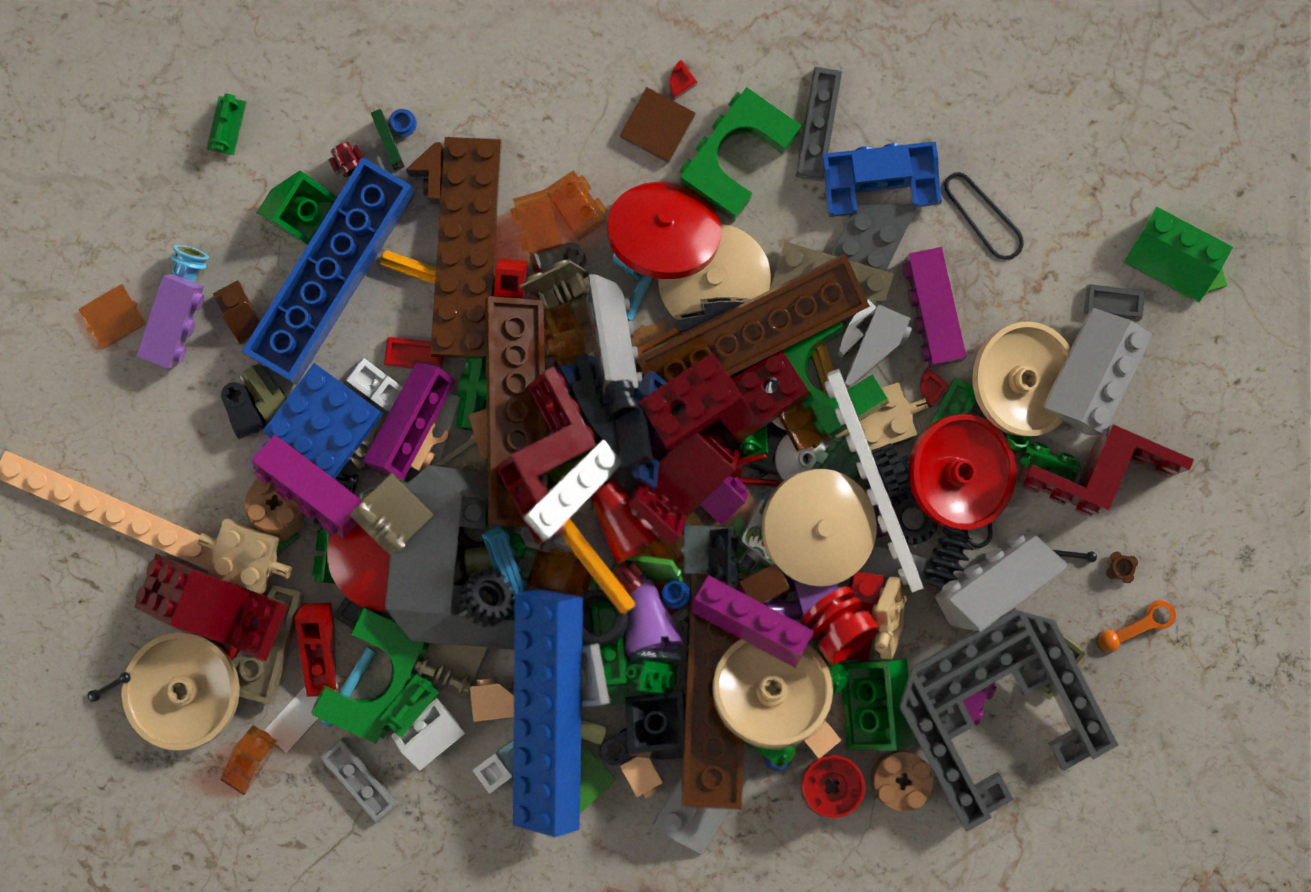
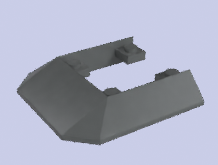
(422, 572)
(1036, 657)

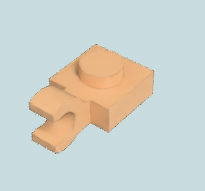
(425, 455)

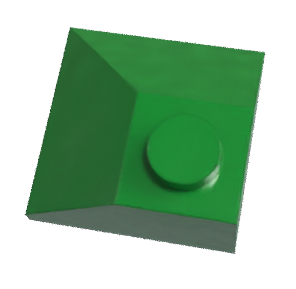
(297, 206)

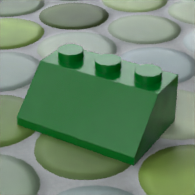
(1178, 254)
(873, 703)

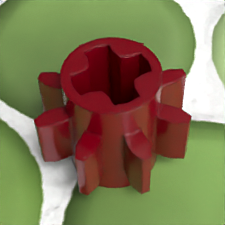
(345, 158)
(628, 576)

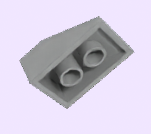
(881, 337)

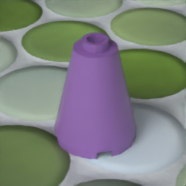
(650, 622)

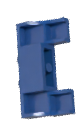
(881, 169)

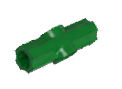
(471, 391)

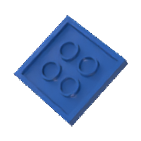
(323, 420)

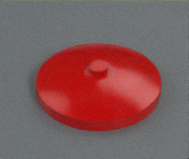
(663, 230)
(962, 472)
(359, 568)

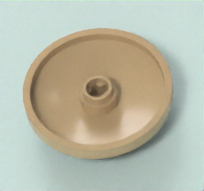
(736, 271)
(1016, 375)
(819, 527)
(180, 691)
(769, 699)

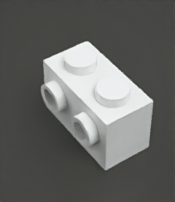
(430, 735)

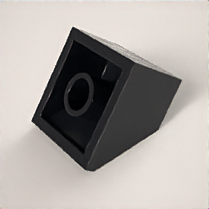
(656, 725)

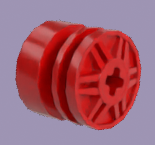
(841, 627)
(849, 787)

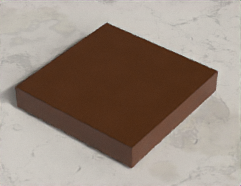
(657, 125)

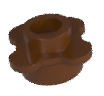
(1129, 563)

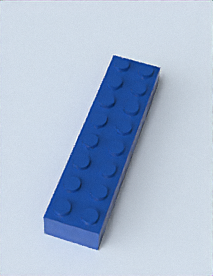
(329, 271)
(547, 712)

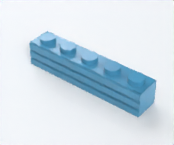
(503, 559)

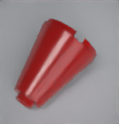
(620, 526)

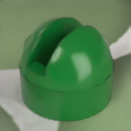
(1017, 443)

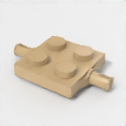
(892, 422)
(244, 556)
(890, 616)

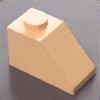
(491, 700)

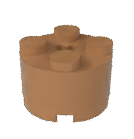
(260, 511)
(912, 794)

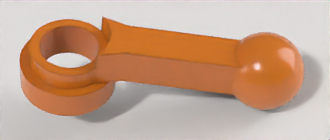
(1110, 640)

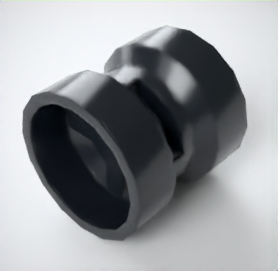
(620, 395)

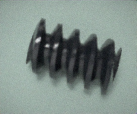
(948, 558)

